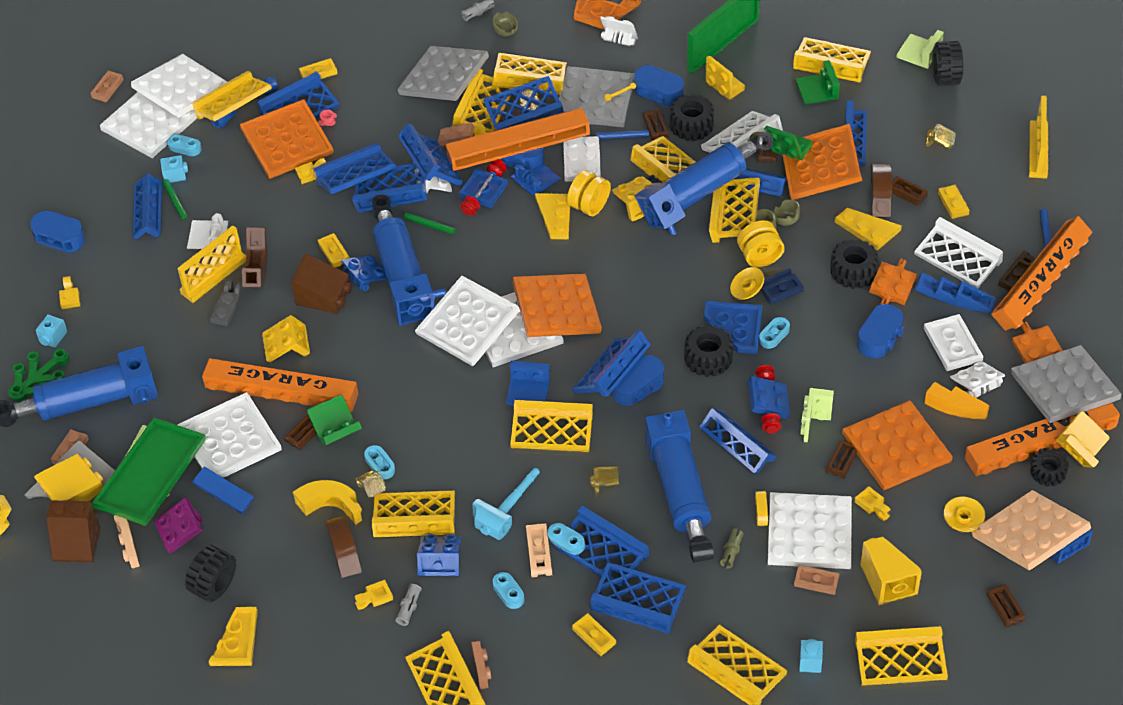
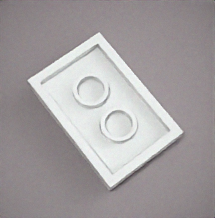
(581, 155)
(953, 342)

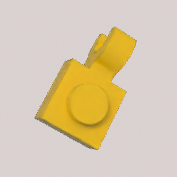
(305, 172)
(70, 296)
(872, 501)
(376, 594)

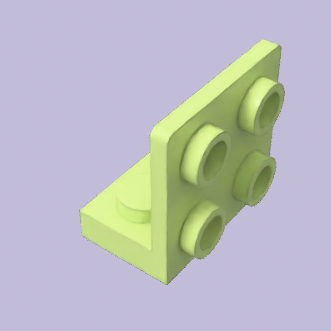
(919, 50)
(817, 406)

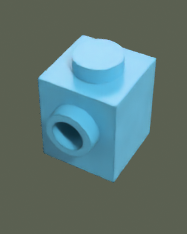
(174, 168)
(51, 331)
(811, 656)

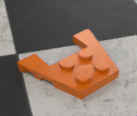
(591, 10)

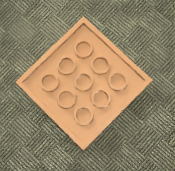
(1031, 530)

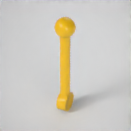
(608, 96)

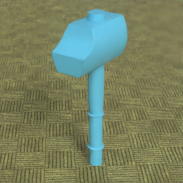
(496, 521)

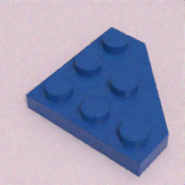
(739, 320)

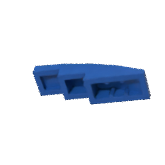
(954, 294)

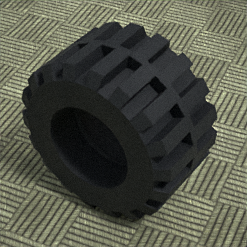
(947, 63)
(691, 117)
(854, 274)
(708, 362)
(210, 573)

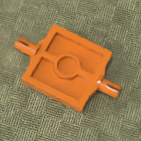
(893, 283)
(1035, 343)

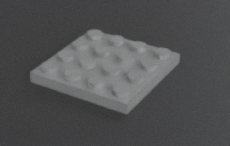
(443, 73)
(586, 90)
(1065, 383)

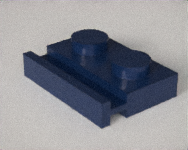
(781, 286)

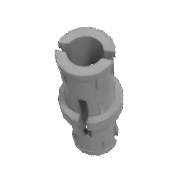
(477, 9)
(408, 604)

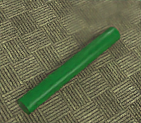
(174, 198)
(429, 223)

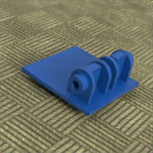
(534, 179)
(363, 271)

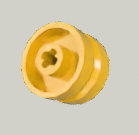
(588, 193)
(760, 244)

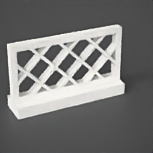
(738, 140)
(969, 243)

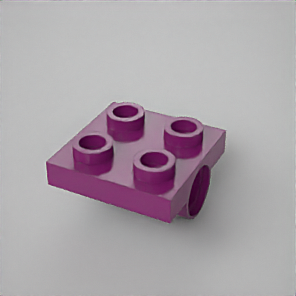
(179, 525)

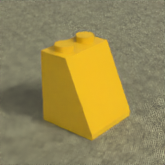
(70, 480)
(889, 571)

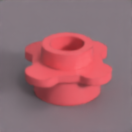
(327, 118)

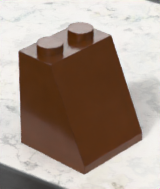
(320, 285)
(72, 531)

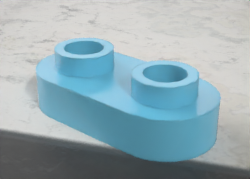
(184, 145)
(771, 336)
(381, 463)
(565, 537)
(506, 589)

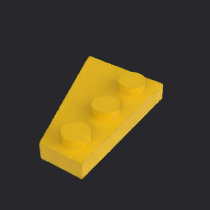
(555, 214)
(867, 227)
(238, 640)

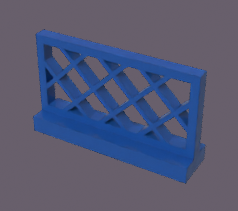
(294, 91)
(531, 115)
(428, 156)
(345, 166)
(399, 195)
(613, 365)
(615, 536)
(635, 613)

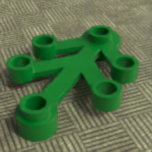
(21, 389)

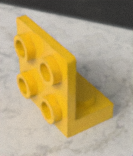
(722, 79)
(626, 194)
(284, 336)
(1083, 439)

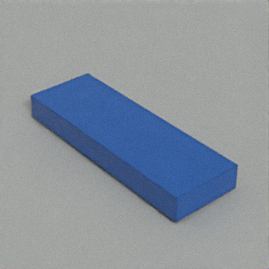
(223, 490)

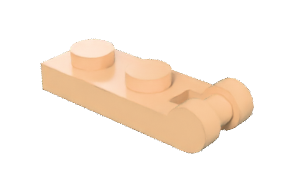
(126, 539)
(538, 549)

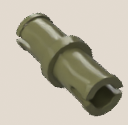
(731, 548)

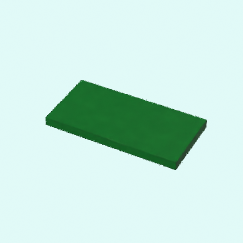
(719, 30)
(149, 471)

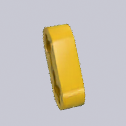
(761, 508)

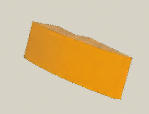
(956, 402)

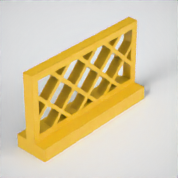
(849, 70)
(511, 78)
(229, 96)
(469, 98)
(1039, 142)
(650, 164)
(719, 211)
(215, 271)
(550, 410)
(413, 524)
(903, 638)
(458, 667)
(727, 674)

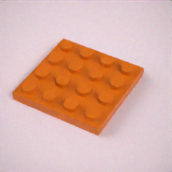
(286, 138)
(826, 166)
(556, 305)
(897, 445)

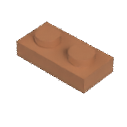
(107, 86)
(455, 133)
(70, 439)
(816, 580)
(479, 657)

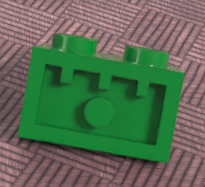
(820, 86)
(788, 143)
(332, 420)

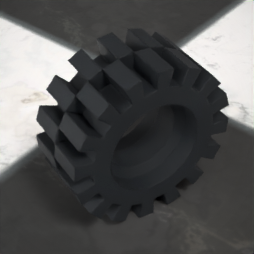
(1047, 476)

